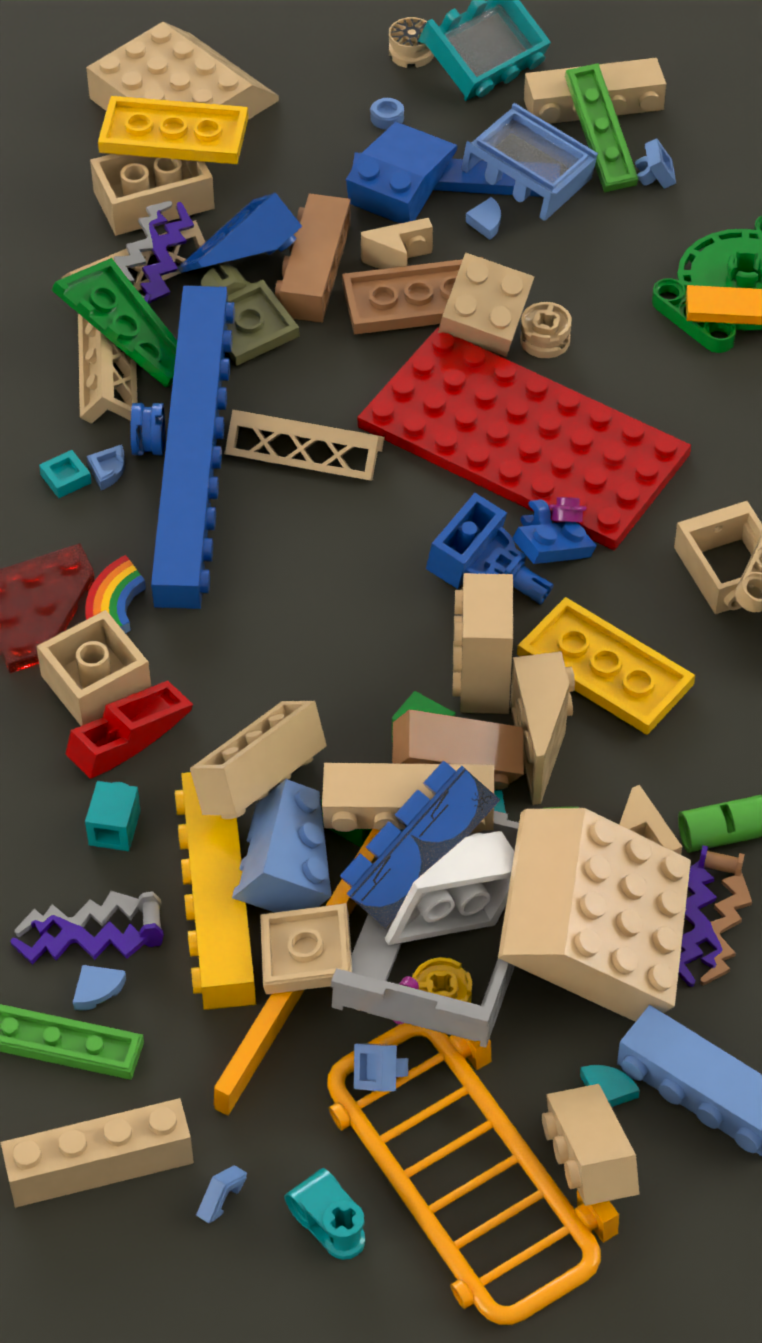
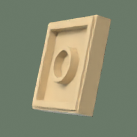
(304, 947)

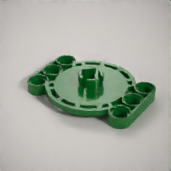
(726, 258)

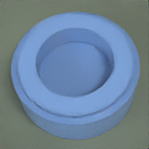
(386, 112)

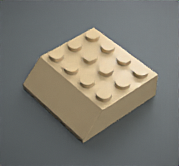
(174, 67)
(596, 910)

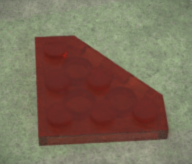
(40, 602)

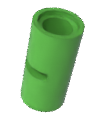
(721, 823)

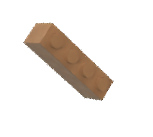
(314, 257)

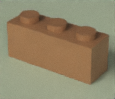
(436, 738)

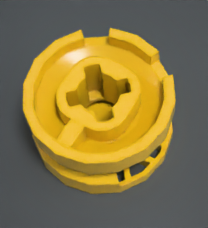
(444, 978)

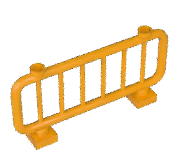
(469, 1288)

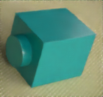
(113, 815)

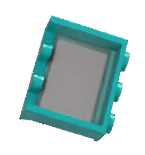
(486, 44)

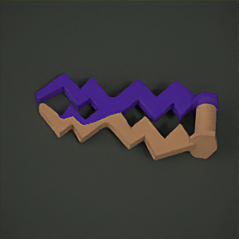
(703, 928)

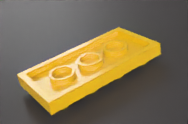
(173, 129)
(610, 665)

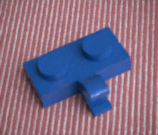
(551, 541)

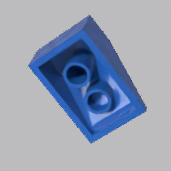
(398, 172)
(256, 229)

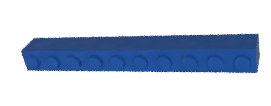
(192, 450)

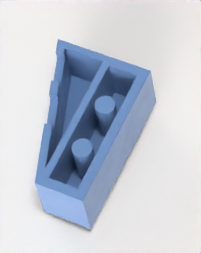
(286, 852)

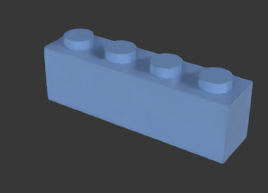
(695, 1075)

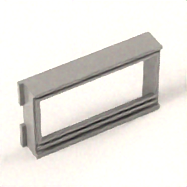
(370, 992)

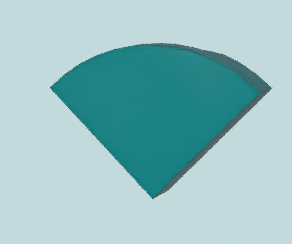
(614, 1083)

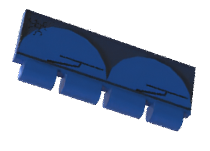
(429, 834)

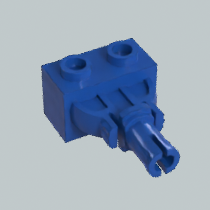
(480, 545)

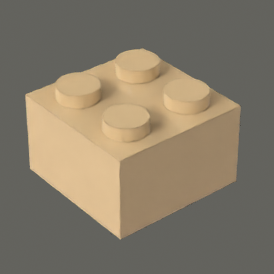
(486, 304)
(93, 666)

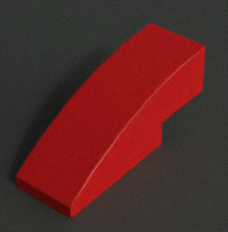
(126, 728)

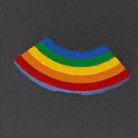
(114, 591)

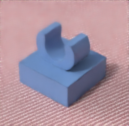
(656, 165)
(377, 1067)

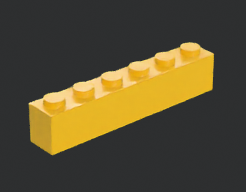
(220, 920)

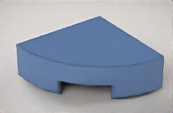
(485, 218)
(107, 466)
(96, 986)
(218, 1189)

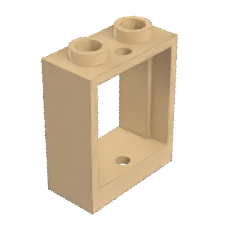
(702, 534)

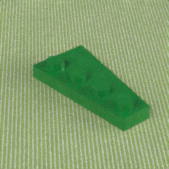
(122, 315)

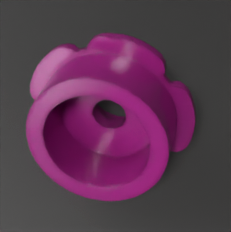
(567, 510)

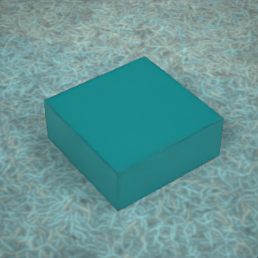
(65, 473)

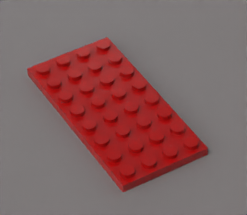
(524, 435)

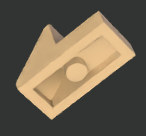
(395, 243)
(646, 821)

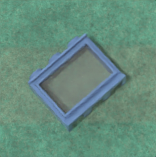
(534, 156)

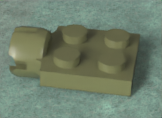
(259, 316)

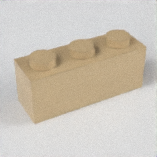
(591, 1145)

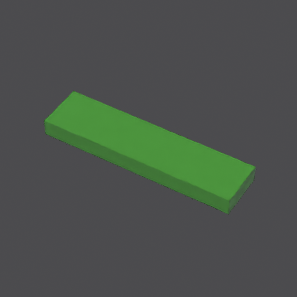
(601, 127)
(69, 1042)

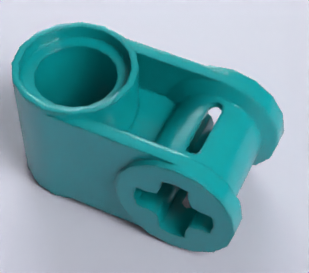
(328, 1214)

